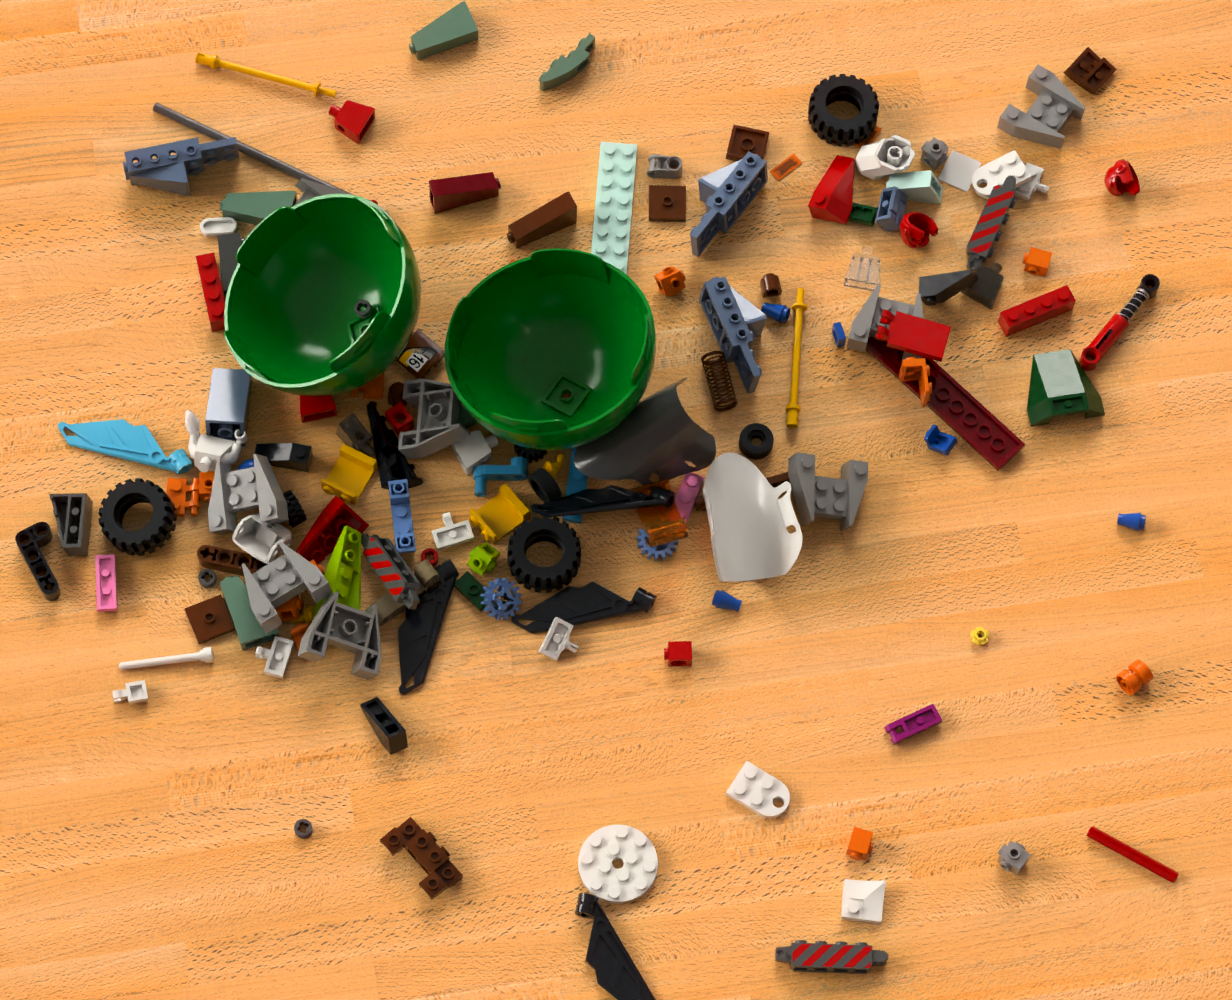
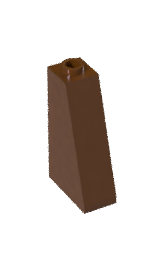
(543, 221)

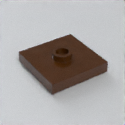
(744, 140)
(667, 203)
(209, 619)

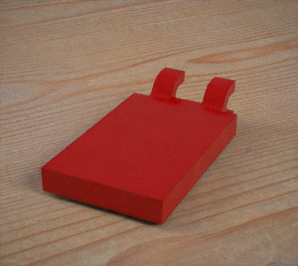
(914, 334)

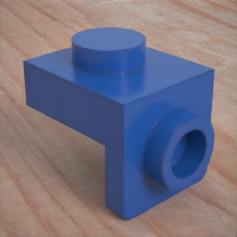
(939, 441)

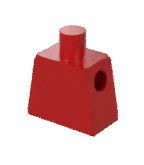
(353, 119)
(316, 408)

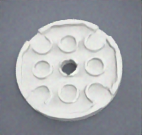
(616, 884)

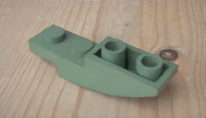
(567, 68)

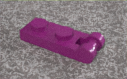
(913, 724)

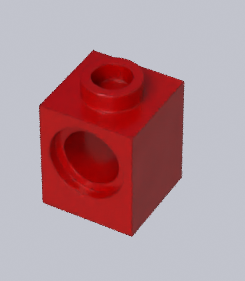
(397, 412)
(678, 653)

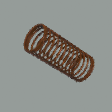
(714, 363)

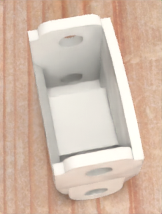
(261, 538)

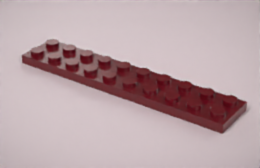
(956, 408)

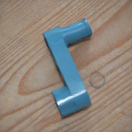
(515, 472)

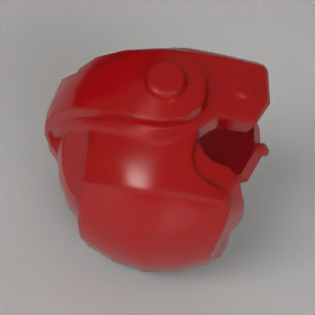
(1122, 179)
(916, 229)

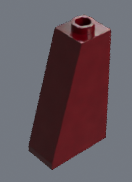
(462, 190)

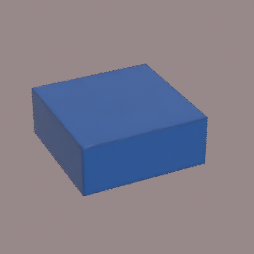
(838, 334)

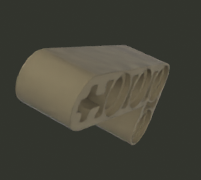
(389, 609)

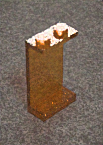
(661, 523)

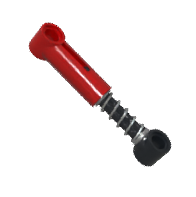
(1118, 323)

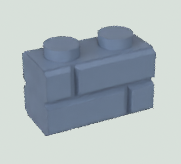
(891, 208)

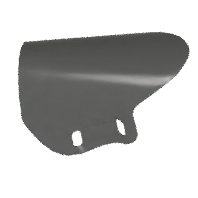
(649, 441)

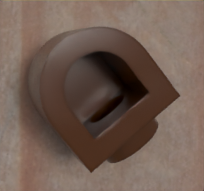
(770, 285)
(395, 394)

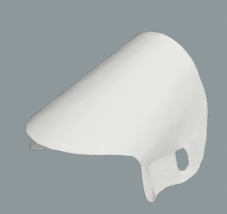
(749, 521)

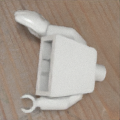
(209, 450)

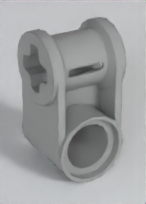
(663, 166)

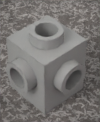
(934, 153)
(1013, 857)

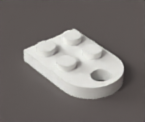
(996, 172)
(758, 790)

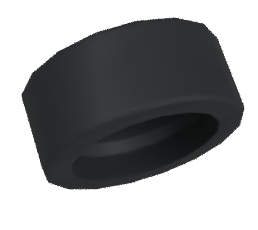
(544, 485)

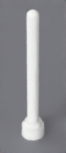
(204, 655)

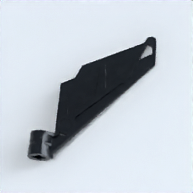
(604, 500)
(583, 606)
(422, 626)
(608, 956)

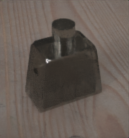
(988, 286)
(352, 431)

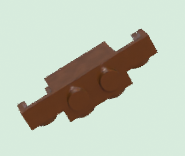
(426, 853)

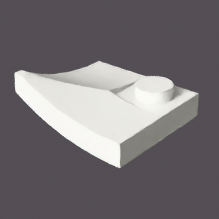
(863, 901)

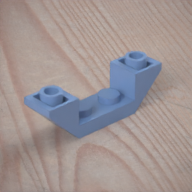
(402, 516)

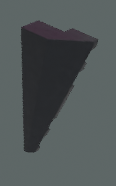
(390, 461)

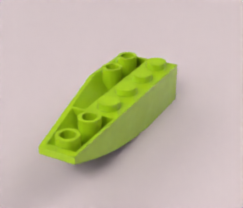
(345, 570)

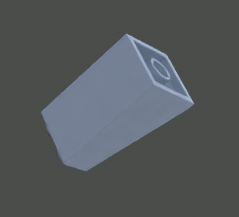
(228, 403)

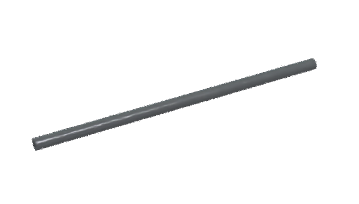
(246, 149)

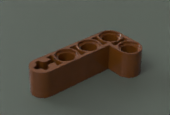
(232, 566)

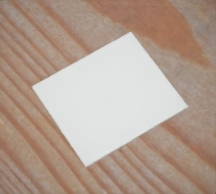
(959, 170)

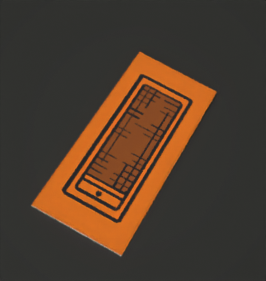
(873, 135)
(785, 167)

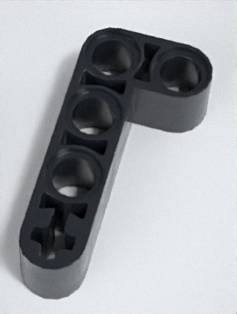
(39, 564)

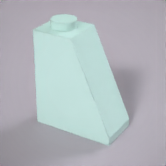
(918, 186)

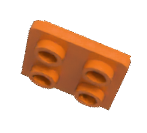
(916, 369)

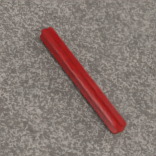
(1132, 854)

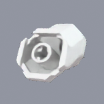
(884, 157)

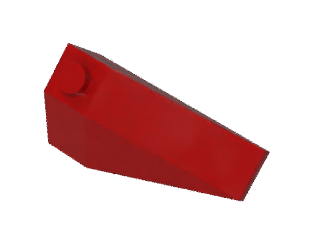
(834, 193)
(327, 529)

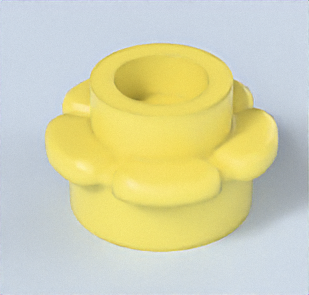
(979, 640)

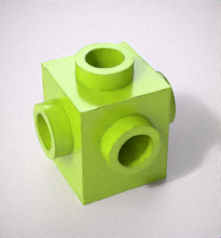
(483, 558)

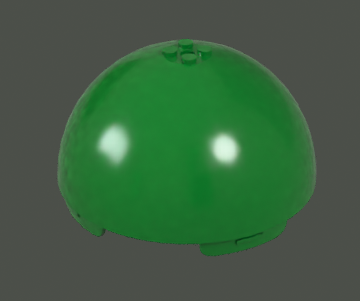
(297, 293)
(546, 332)

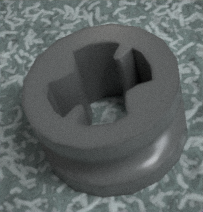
(359, 312)
(203, 583)
(305, 822)

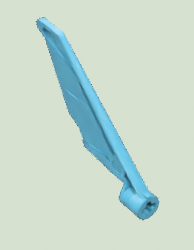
(126, 442)

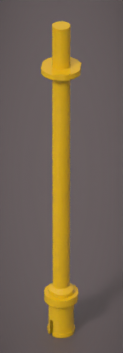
(215, 62)
(793, 408)

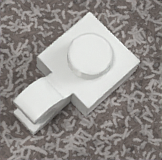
(134, 692)

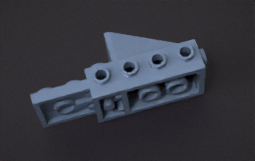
(171, 171)
(726, 197)
(734, 327)

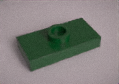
(863, 214)
(471, 589)

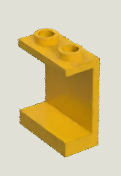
(349, 475)
(499, 515)

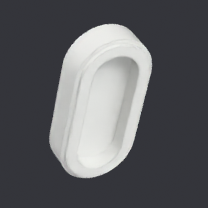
(218, 226)

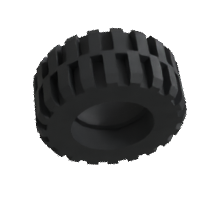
(843, 89)
(125, 497)
(544, 577)

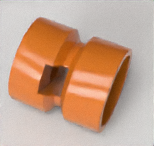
(1136, 675)

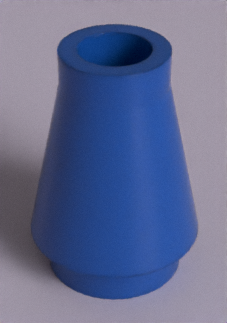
(776, 311)
(1132, 520)
(726, 601)

